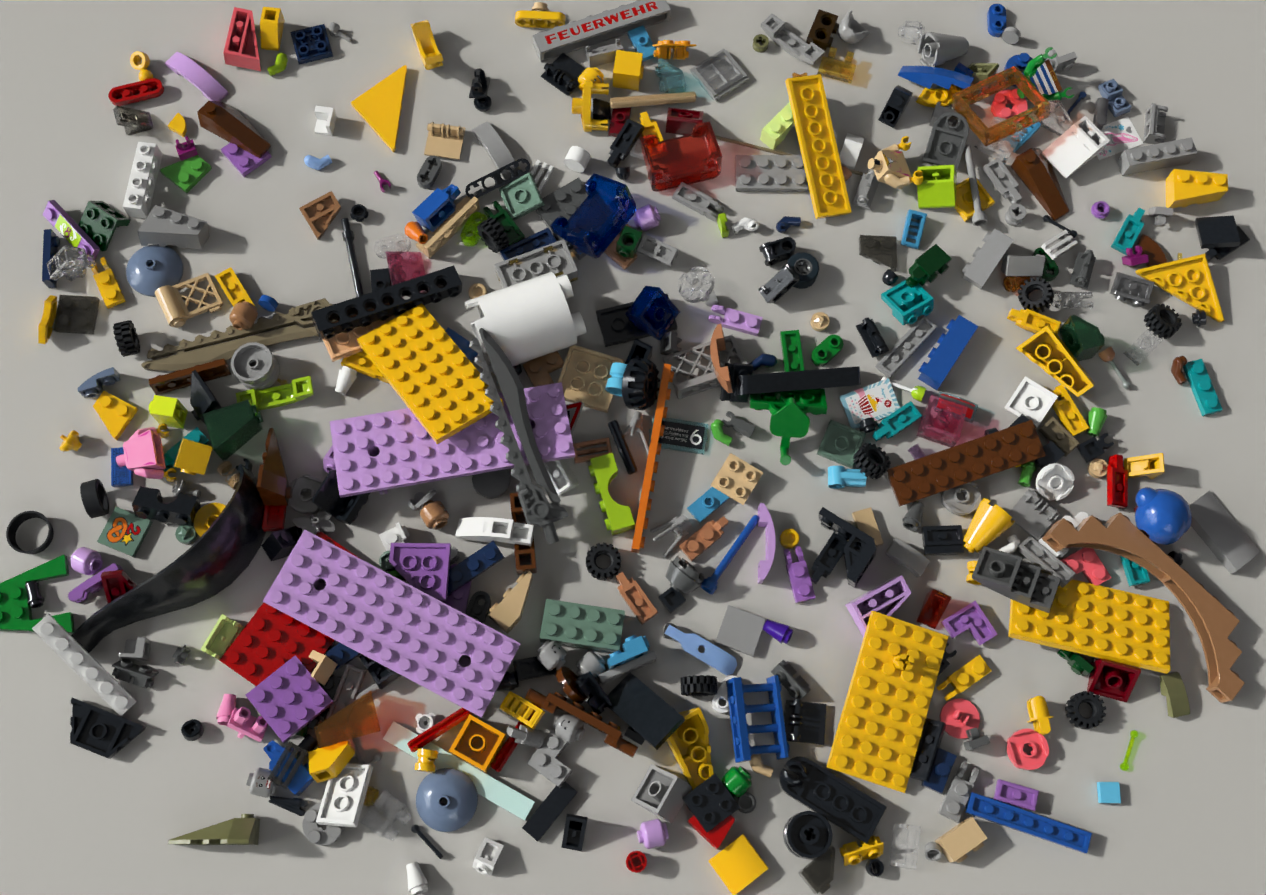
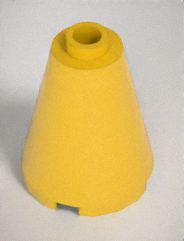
(986, 526)

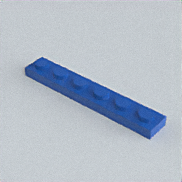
(1028, 822)

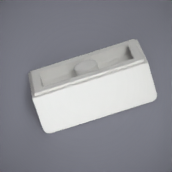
(561, 476)

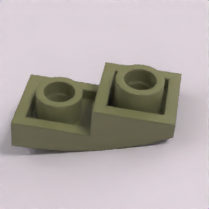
(1175, 692)

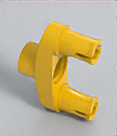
(583, 106)

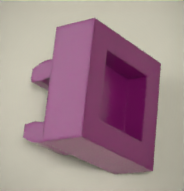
(186, 149)
(1136, 258)

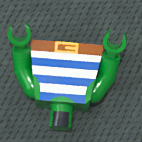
(1043, 77)

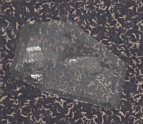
(1058, 120)

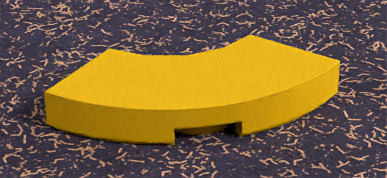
(931, 96)
(47, 320)

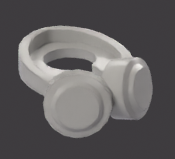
(420, 498)

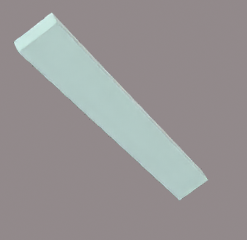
(485, 784)

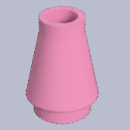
(225, 711)

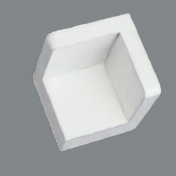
(325, 120)

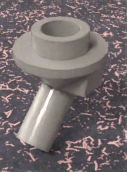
(182, 487)

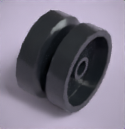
(819, 831)

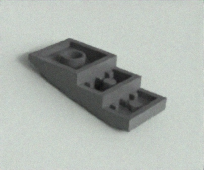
(1016, 579)

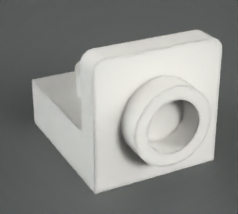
(394, 535)
(487, 856)

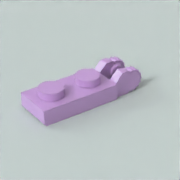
(736, 320)

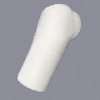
(746, 224)

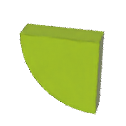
(722, 225)

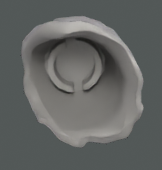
(850, 30)

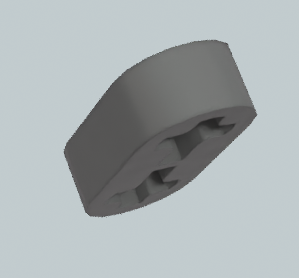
(426, 170)

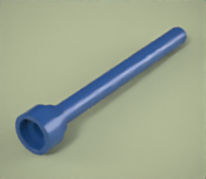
(710, 584)

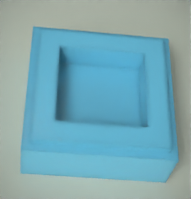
(1108, 792)

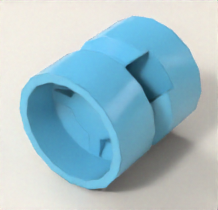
(614, 384)

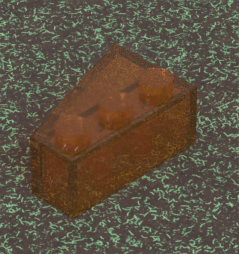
(350, 722)

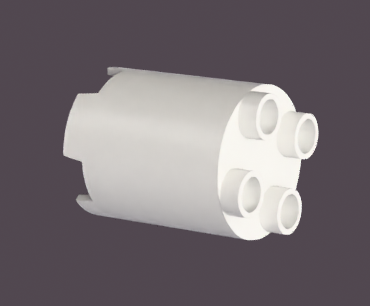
(529, 318)

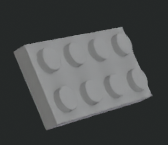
(770, 173)

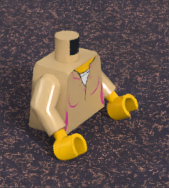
(892, 168)

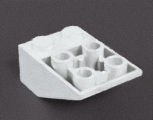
(1076, 147)

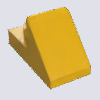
(1146, 465)

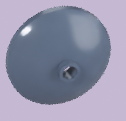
(165, 270)
(458, 791)

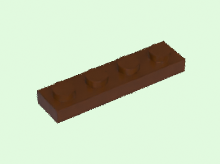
(182, 378)

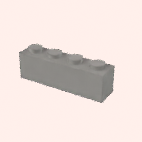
(1157, 156)

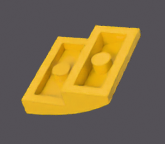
(738, 864)

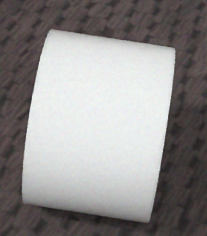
(577, 159)

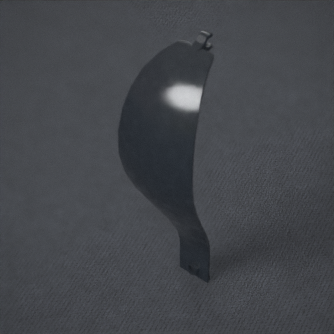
(197, 574)

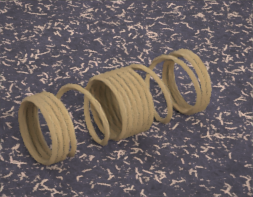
(223, 468)

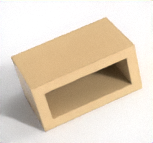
(961, 840)

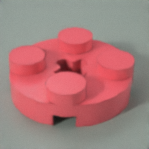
(1006, 97)
(1019, 758)

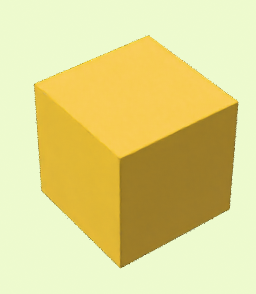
(628, 70)
(193, 457)

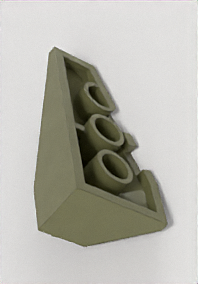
(230, 832)

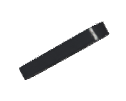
(496, 175)

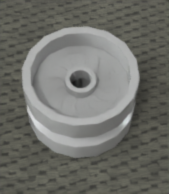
(255, 366)

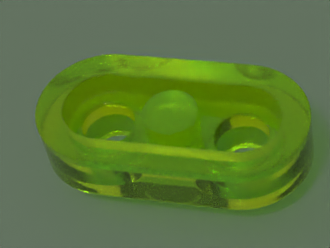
(471, 227)

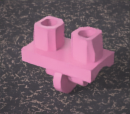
(247, 724)

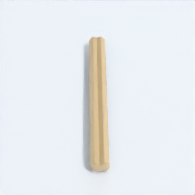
(655, 99)

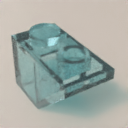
(670, 77)

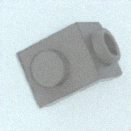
(1063, 62)

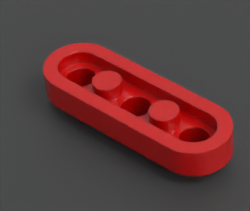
(129, 91)

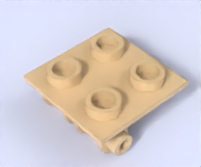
(444, 141)
(736, 479)

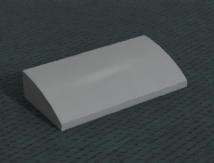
(1221, 533)

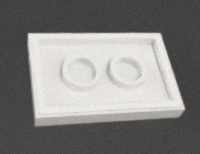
(345, 796)

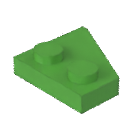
(186, 172)

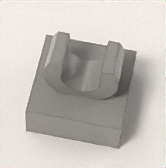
(1160, 214)

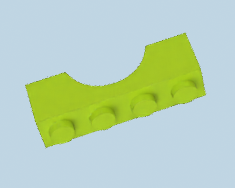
(618, 516)

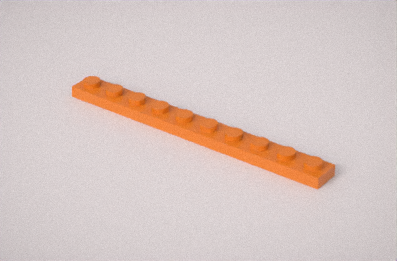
(652, 465)

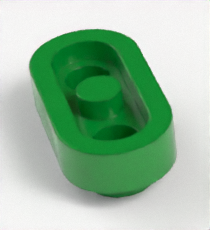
(828, 349)

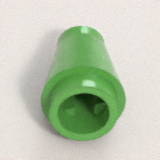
(1096, 420)

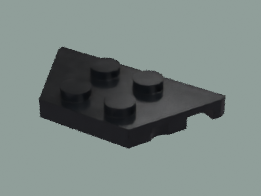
(100, 730)

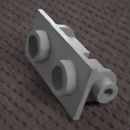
(866, 190)

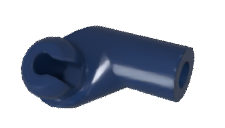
(786, 222)
(764, 360)

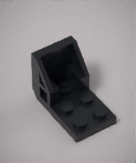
(855, 560)

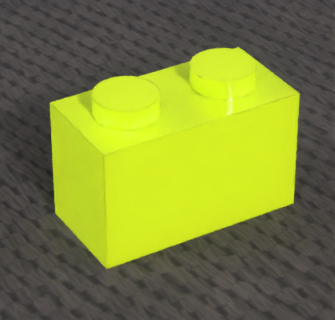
(168, 411)

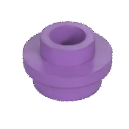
(1103, 206)

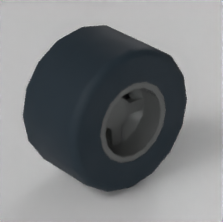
(805, 264)

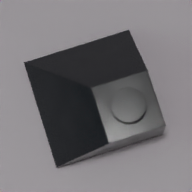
(201, 397)

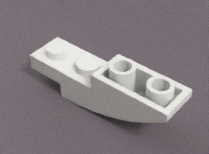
(494, 529)

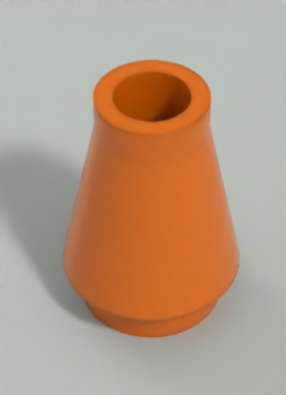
(416, 232)

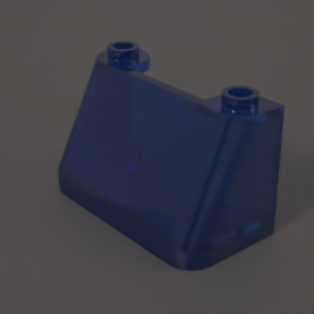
(598, 217)

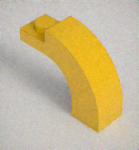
(426, 45)

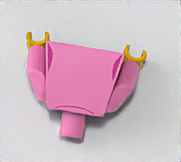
(145, 454)

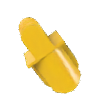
(1039, 714)

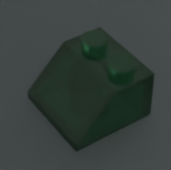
(1081, 338)

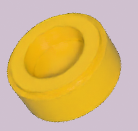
(789, 538)

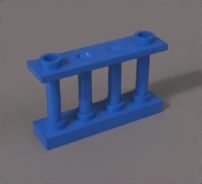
(740, 728)

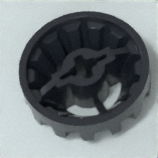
(640, 384)

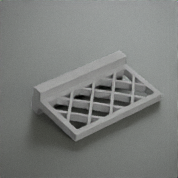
(706, 381)

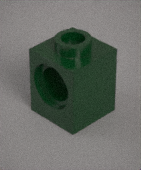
(628, 235)

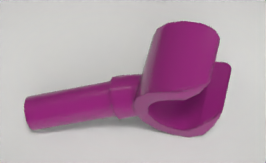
(382, 182)

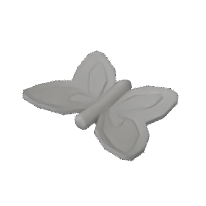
(317, 523)

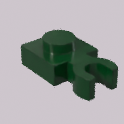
(1077, 663)

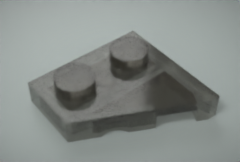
(879, 249)

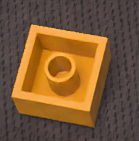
(477, 743)

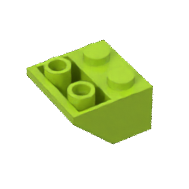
(938, 187)

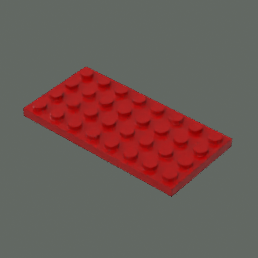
(274, 639)

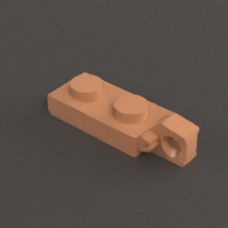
(703, 538)
(635, 598)

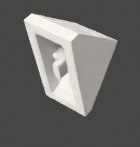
(851, 150)

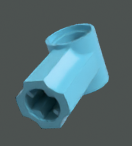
(840, 477)

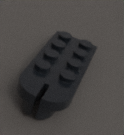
(832, 797)

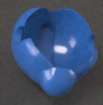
(1162, 515)

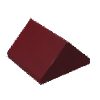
(682, 120)
(1112, 679)

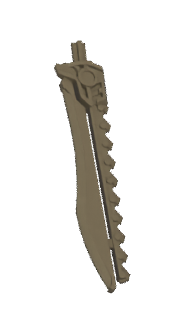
(182, 360)

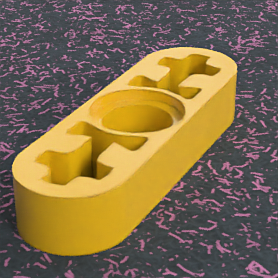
(530, 19)

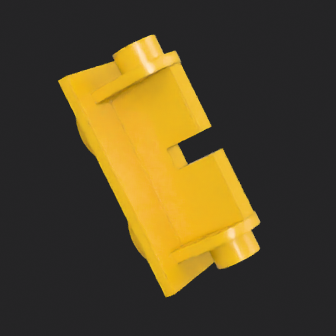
(854, 854)

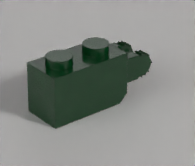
(928, 266)

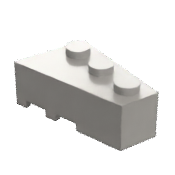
(173, 228)
(986, 258)

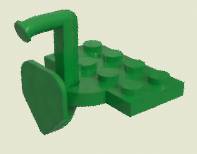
(790, 413)

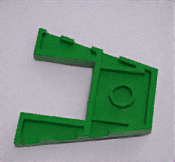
(14, 609)

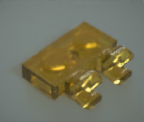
(837, 69)

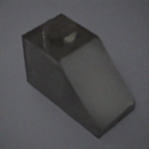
(820, 871)

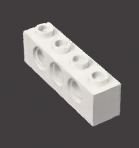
(142, 180)

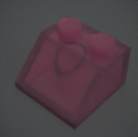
(942, 421)

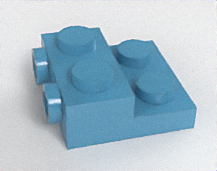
(632, 649)

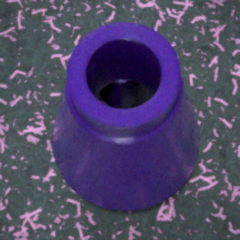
(778, 631)

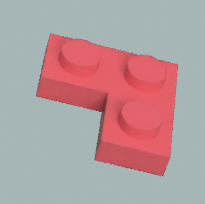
(1089, 563)

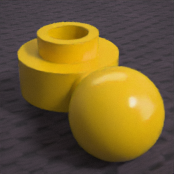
(135, 61)

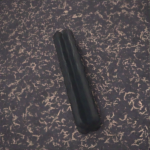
(622, 447)

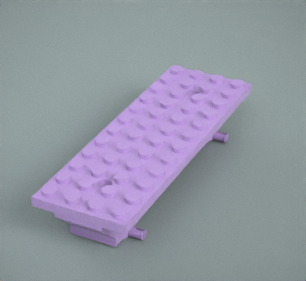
(397, 451)
(392, 623)

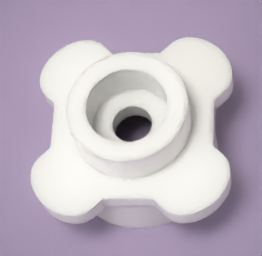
(421, 719)

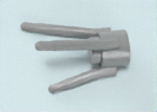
(678, 525)

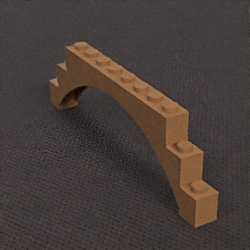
(1208, 615)

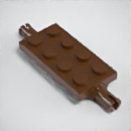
(552, 702)

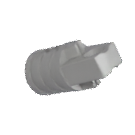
(526, 736)

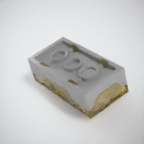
(537, 262)

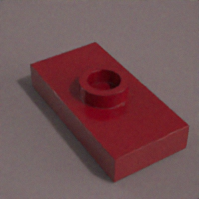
(618, 119)

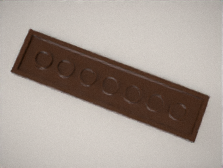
(965, 463)

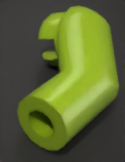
(280, 64)

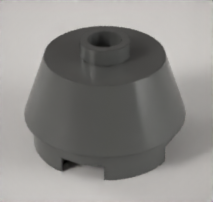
(683, 575)

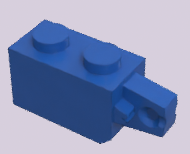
(437, 207)
(301, 779)

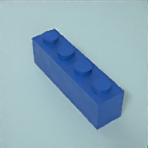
(947, 353)

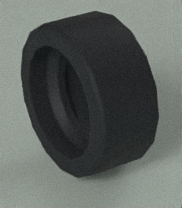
(94, 498)

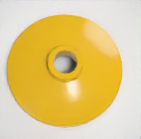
(206, 516)

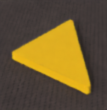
(383, 106)
(1188, 281)

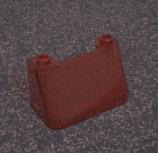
(682, 159)

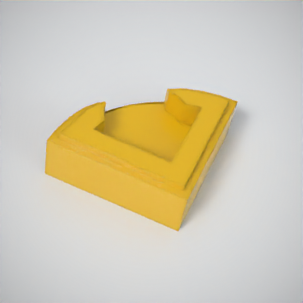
(178, 125)

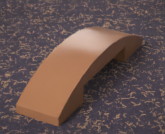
(718, 344)

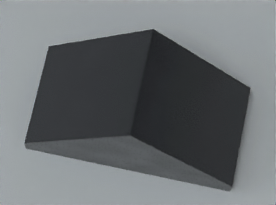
(639, 350)
(574, 832)

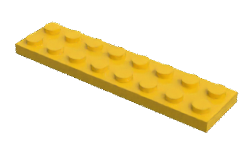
(818, 146)

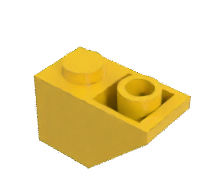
(271, 28)
(329, 761)

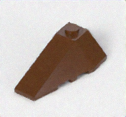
(232, 126)
(1041, 180)
(272, 477)

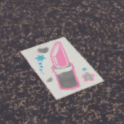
(1121, 137)

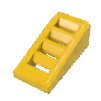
(511, 704)

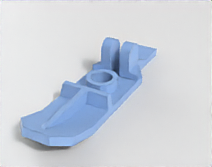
(712, 654)

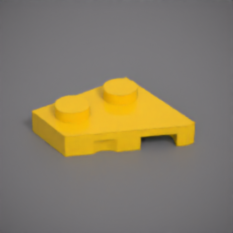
(114, 413)

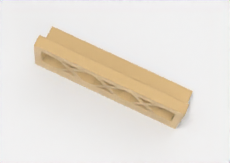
(449, 226)

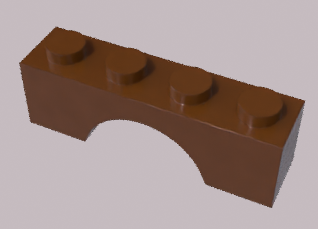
(524, 555)

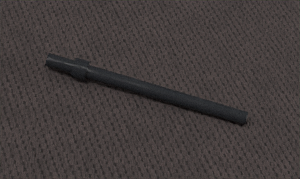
(348, 237)

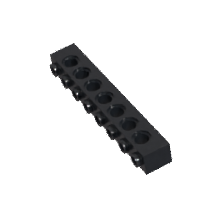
(358, 305)

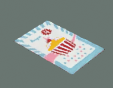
(870, 401)

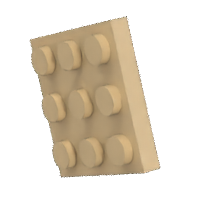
(586, 377)

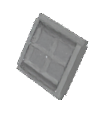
(719, 74)

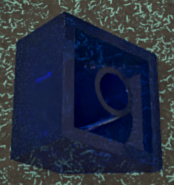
(652, 312)

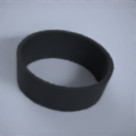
(17, 521)

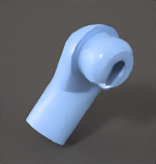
(317, 163)

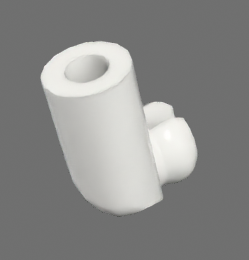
(1013, 544)

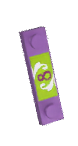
(69, 228)

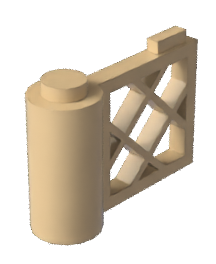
(174, 307)

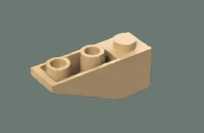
(510, 609)

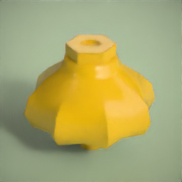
(70, 442)

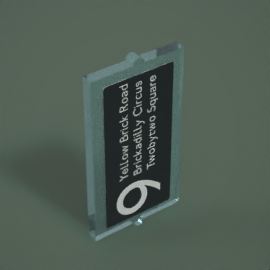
(683, 435)

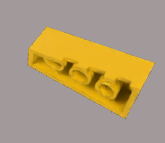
(1055, 358)

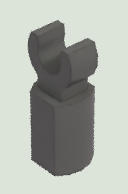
(739, 425)

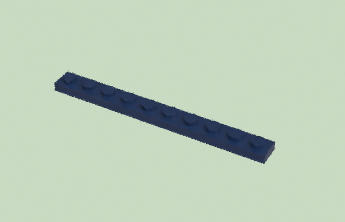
(458, 577)

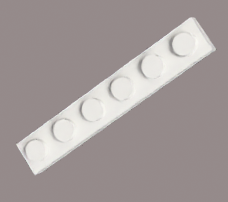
(84, 665)

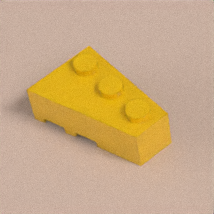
(1194, 187)

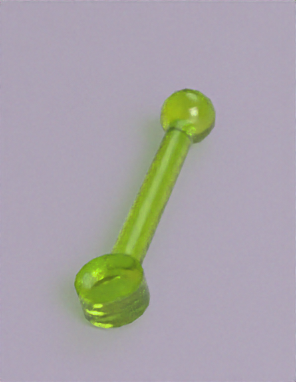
(1124, 766)

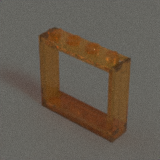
(990, 86)

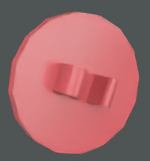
(959, 716)

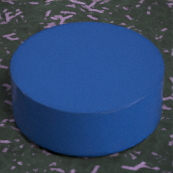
(268, 303)

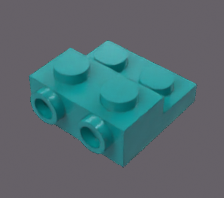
(908, 302)

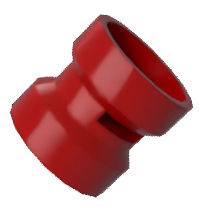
(636, 861)

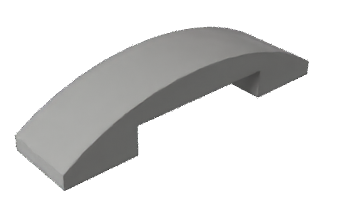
(790, 42)
(496, 148)

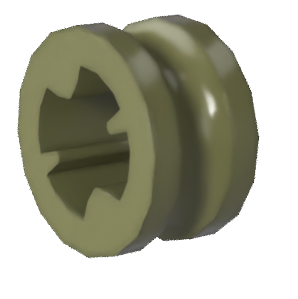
(764, 40)

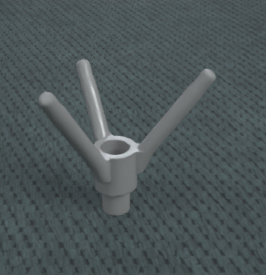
(636, 426)

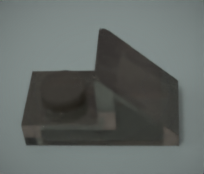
(133, 120)

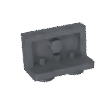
(1132, 288)

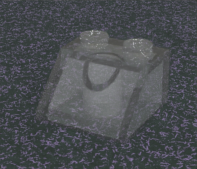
(1003, 148)

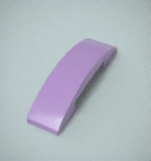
(197, 76)
(766, 521)

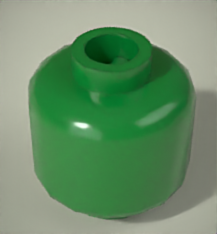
(737, 781)

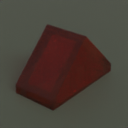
(933, 608)

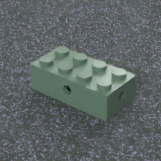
(582, 626)

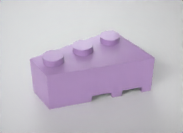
(882, 599)

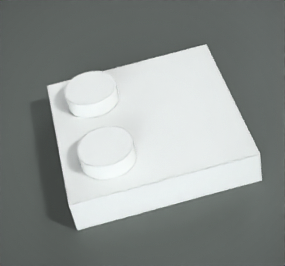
(1031, 401)

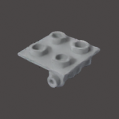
(1033, 514)

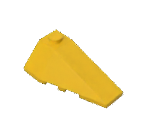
(692, 747)

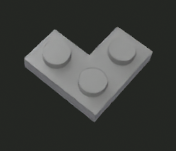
(546, 762)

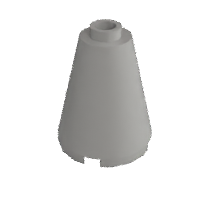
(941, 48)

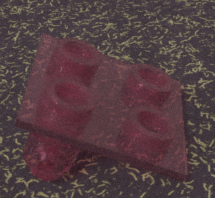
(404, 266)

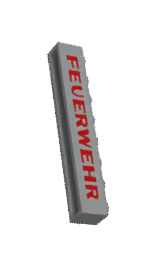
(599, 27)

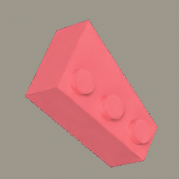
(241, 41)

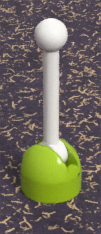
(916, 392)

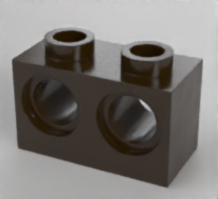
(821, 30)

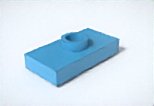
(642, 42)
(707, 504)

